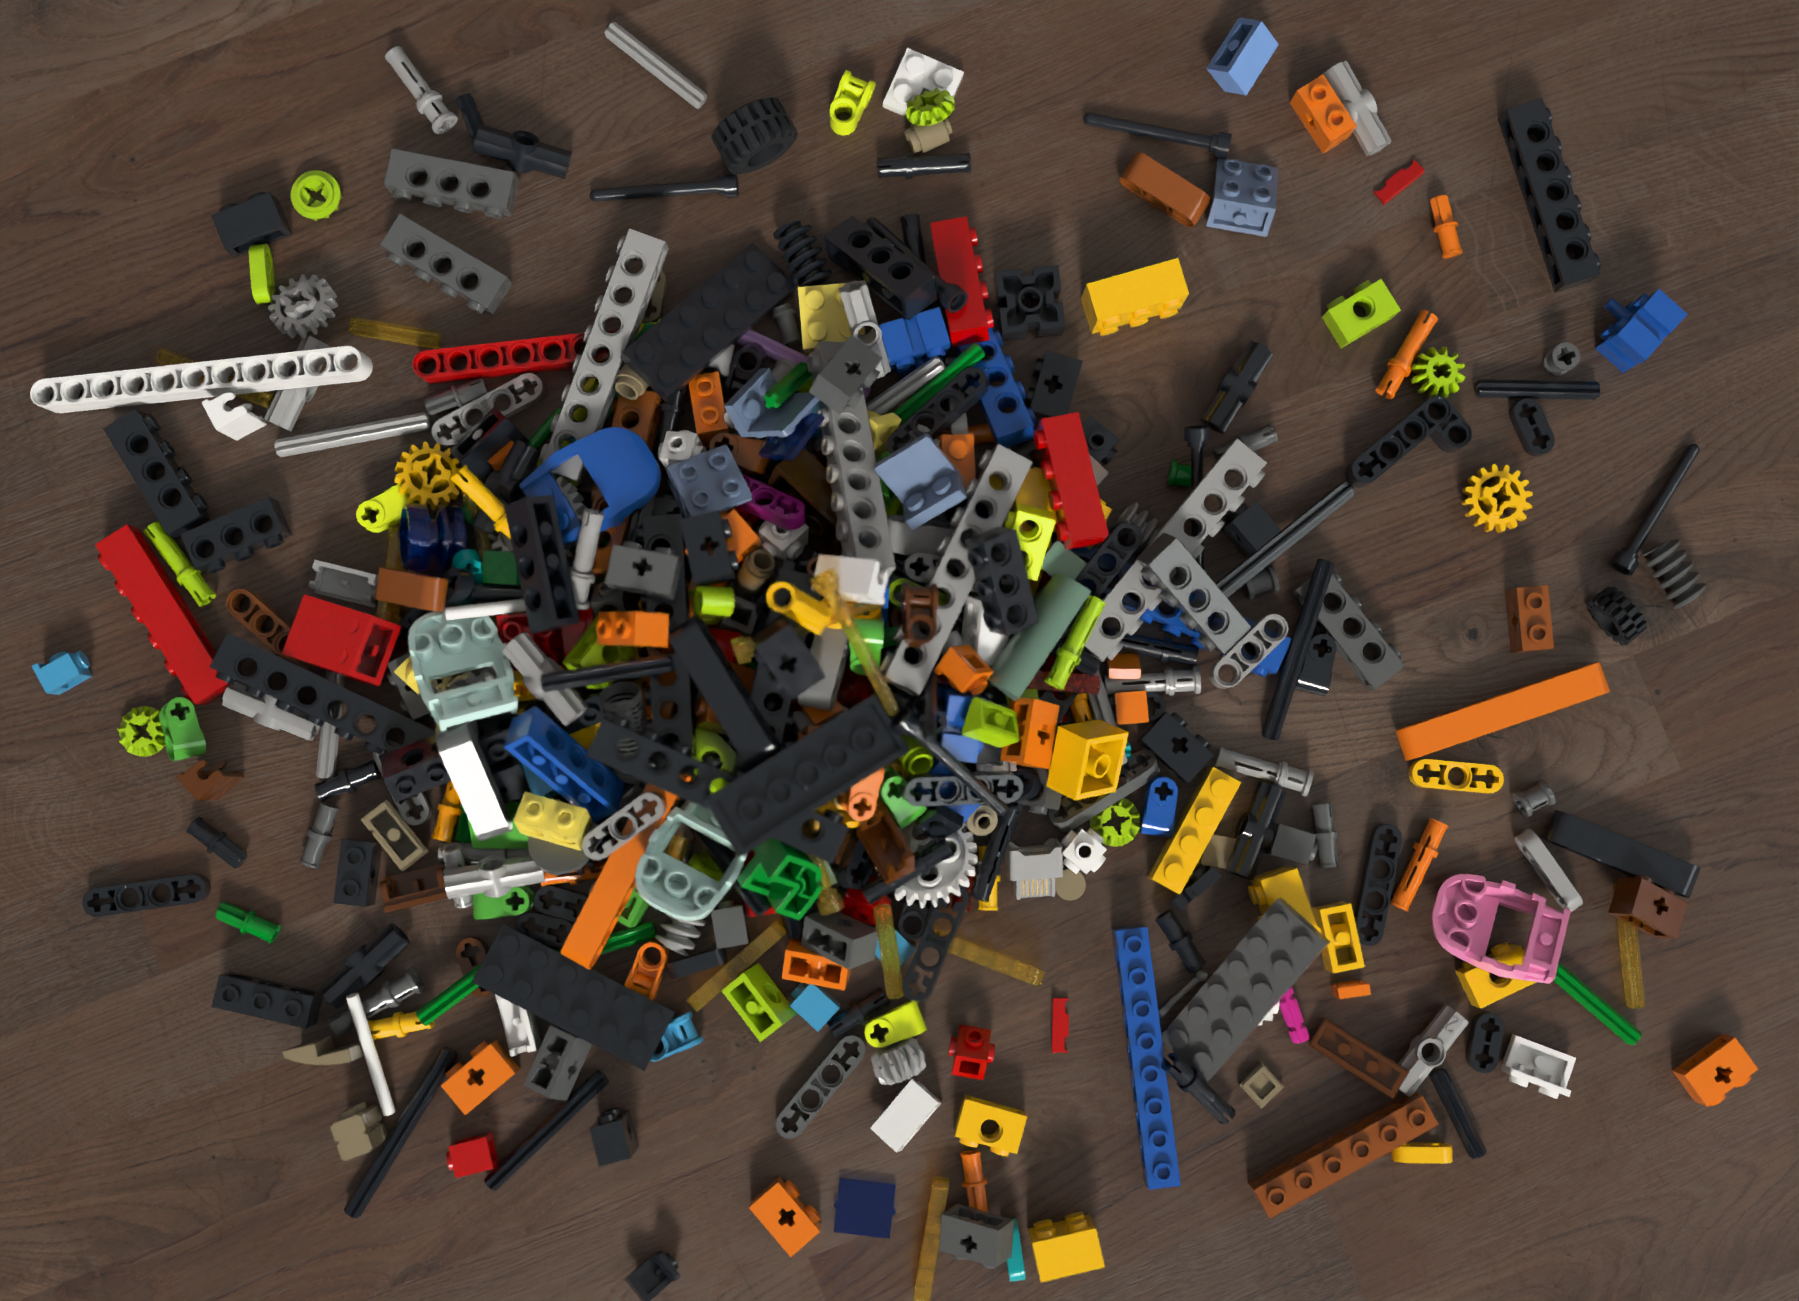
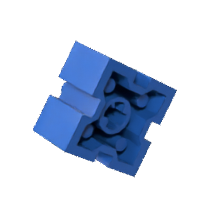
(1638, 329)
(915, 341)
(956, 707)

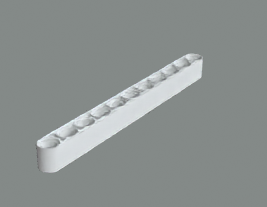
(186, 379)

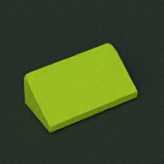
(991, 723)

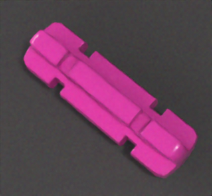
(1293, 1017)

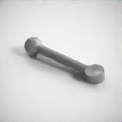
(1201, 975)

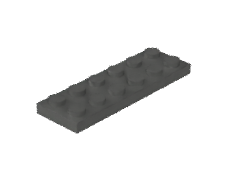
(1244, 989)

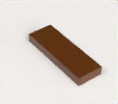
(1359, 1058)

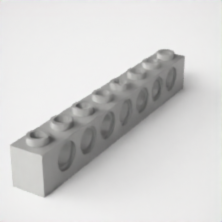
(630, 248)
(847, 439)
(1236, 459)
(1012, 471)

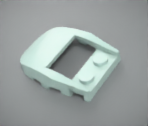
(454, 647)
(671, 883)

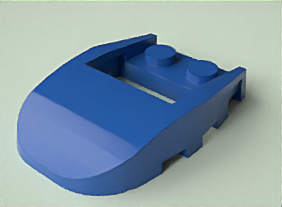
(620, 468)

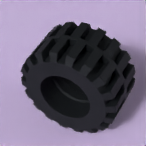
(754, 135)

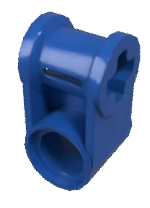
(1159, 814)

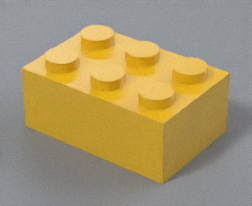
(1134, 297)

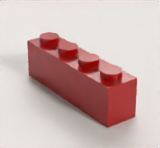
(958, 265)
(1071, 481)

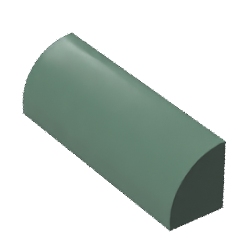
(1033, 644)

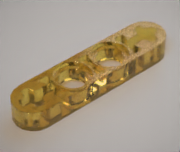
(995, 960)
(737, 965)
(931, 1239)

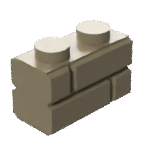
(395, 835)
(358, 1130)

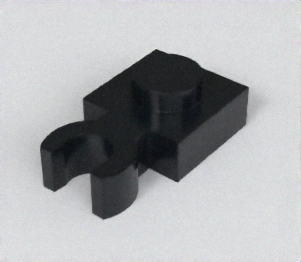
(1199, 881)

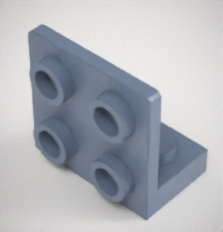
(1243, 197)
(756, 420)
(922, 480)
(708, 483)

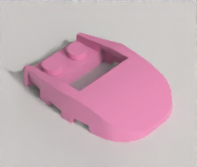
(1465, 919)

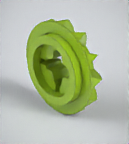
(922, 109)
(315, 181)
(128, 733)
(1128, 828)

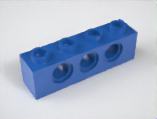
(1005, 428)
(564, 764)

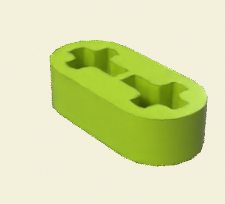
(261, 273)

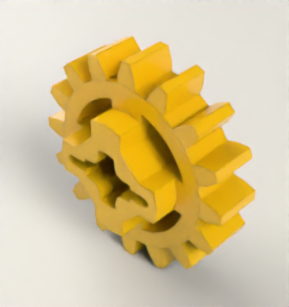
(414, 471)
(1509, 500)

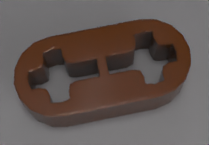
(467, 963)

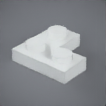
(915, 76)

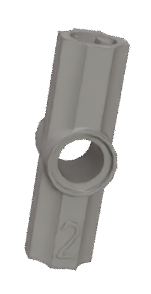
(1361, 107)
(861, 313)
(289, 402)
(532, 664)
(267, 713)
(492, 876)
(1441, 1033)

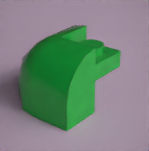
(785, 876)

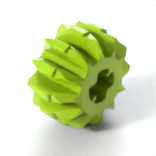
(1447, 380)

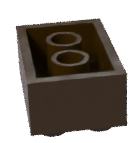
(807, 481)

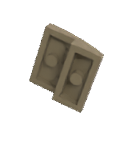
(323, 1052)

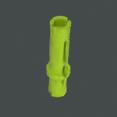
(180, 564)
(1072, 648)

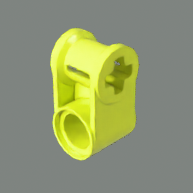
(850, 98)
(388, 507)
(902, 1023)

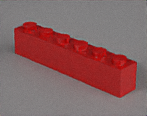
(163, 612)

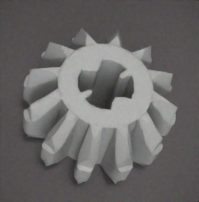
(898, 1061)

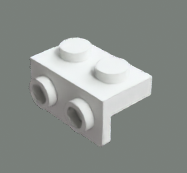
(1538, 1064)

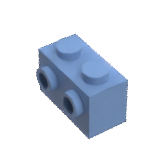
(1242, 56)

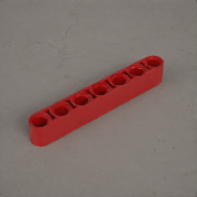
(507, 364)

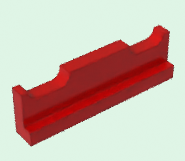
(1399, 182)
(1060, 1025)

